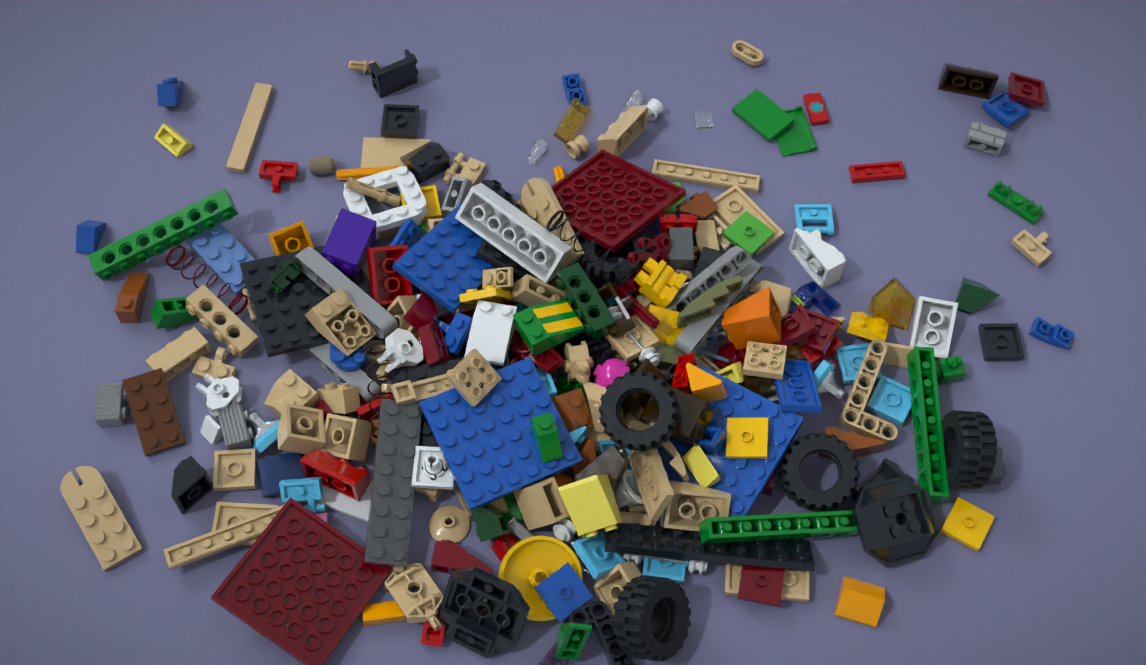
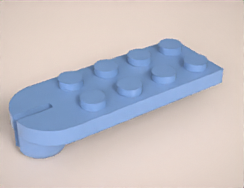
(222, 254)

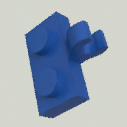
(456, 332)

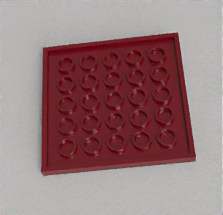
(613, 199)
(301, 584)

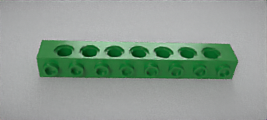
(116, 256)
(927, 423)
(777, 527)

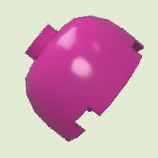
(610, 370)

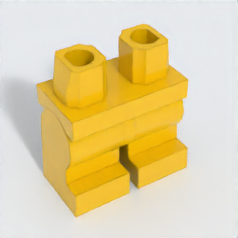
(661, 283)

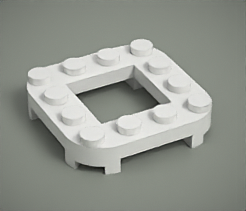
(406, 183)

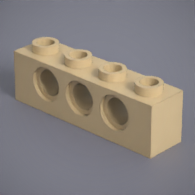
(205, 298)

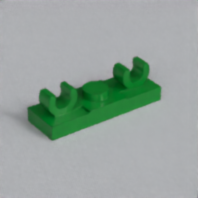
(1016, 202)

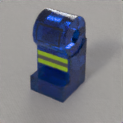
(802, 296)

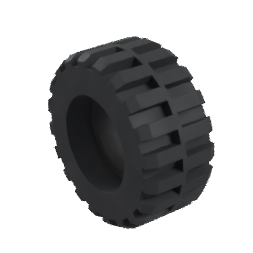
(593, 270)
(614, 398)
(968, 448)
(838, 452)
(634, 612)

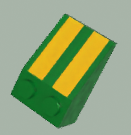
(547, 325)

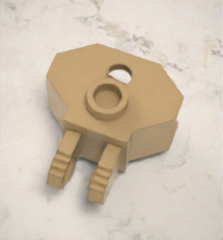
(577, 362)

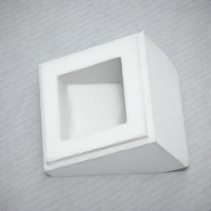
(211, 430)

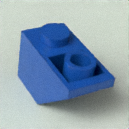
(169, 92)

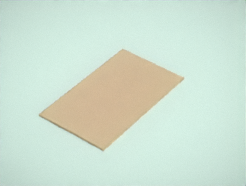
(387, 151)

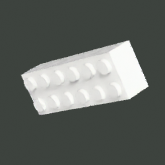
(513, 232)

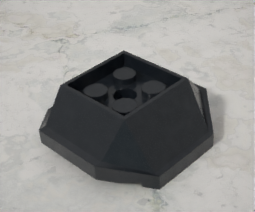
(877, 525)
(483, 611)

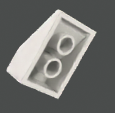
(817, 257)
(933, 325)
(492, 331)

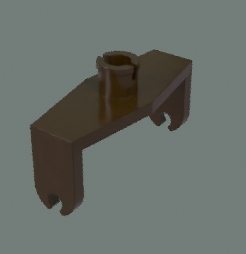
(625, 302)

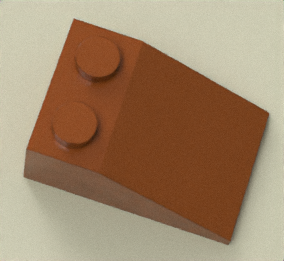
(573, 409)

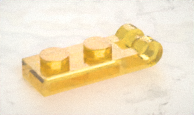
(571, 121)

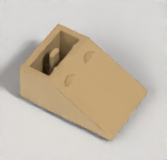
(341, 322)

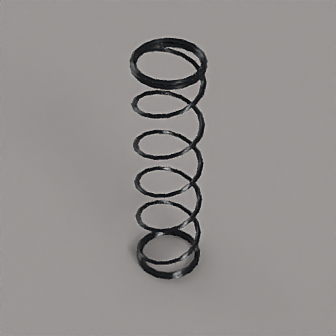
(620, 282)

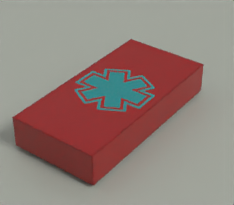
(815, 109)

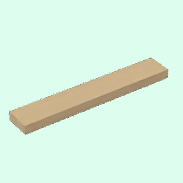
(249, 128)
(705, 176)
(218, 540)

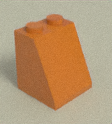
(753, 320)

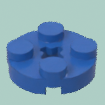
(348, 363)

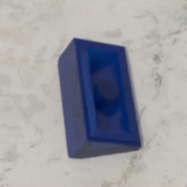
(822, 300)

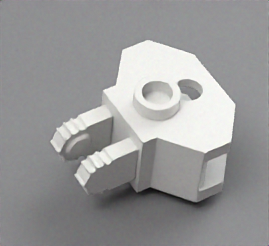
(400, 351)
(220, 393)

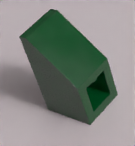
(490, 522)

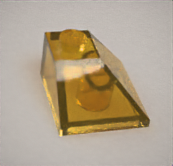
(893, 305)

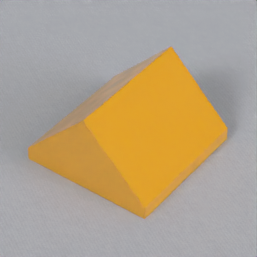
(290, 239)
(705, 385)
(860, 601)

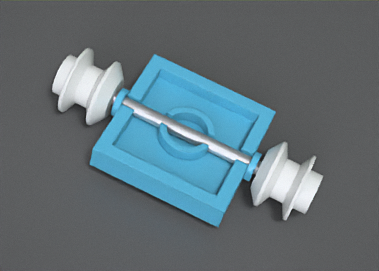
(667, 567)

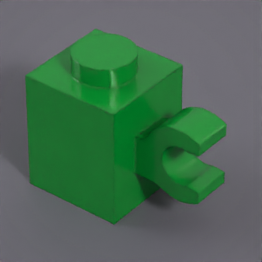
(950, 370)

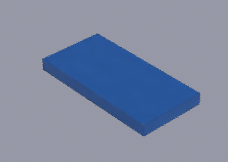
(798, 388)

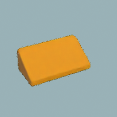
(382, 613)

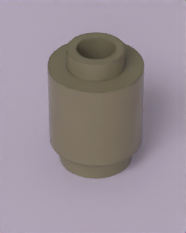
(322, 165)

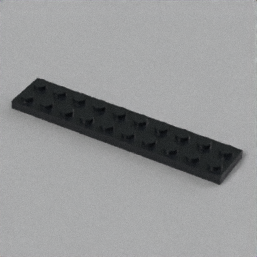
(687, 545)

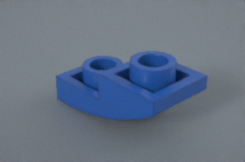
(573, 88)
(1054, 335)

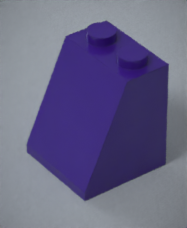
(349, 241)

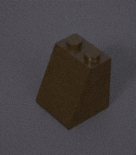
(637, 401)
(693, 414)

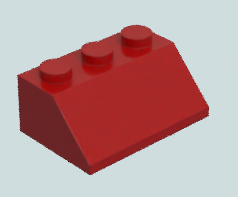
(384, 280)
(336, 473)

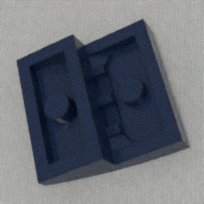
(278, 468)

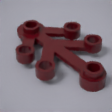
(661, 243)

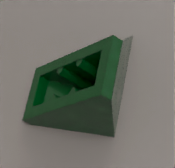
(973, 296)

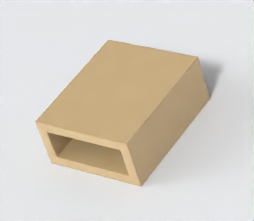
(541, 504)

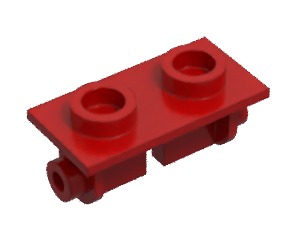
(669, 220)
(680, 378)

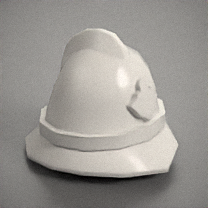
(628, 491)

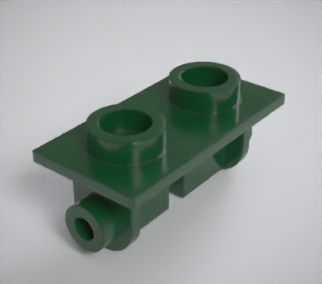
(278, 280)

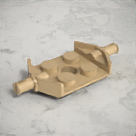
(416, 606)

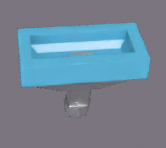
(825, 379)
(265, 432)

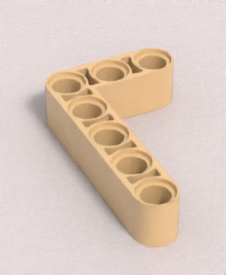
(862, 394)

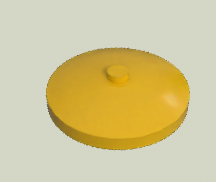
(531, 563)

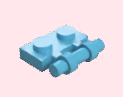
(303, 490)

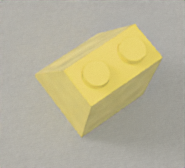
(591, 505)

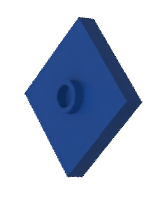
(1005, 109)
(563, 592)

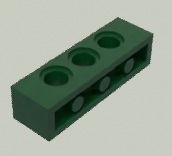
(575, 276)

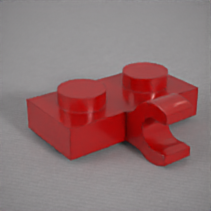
(278, 171)

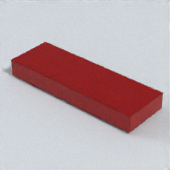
(876, 172)

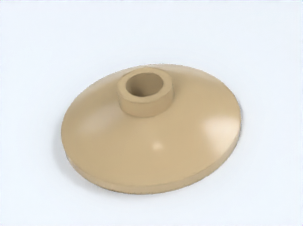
(456, 531)

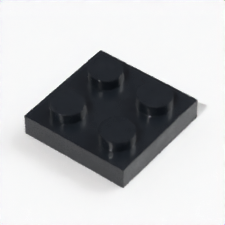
(400, 121)
(1001, 341)

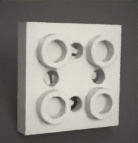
(434, 462)

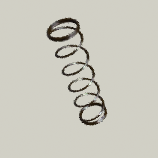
(376, 342)

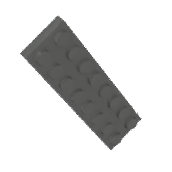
(391, 484)

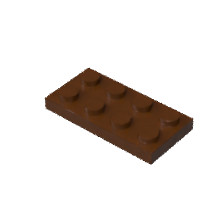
(153, 412)

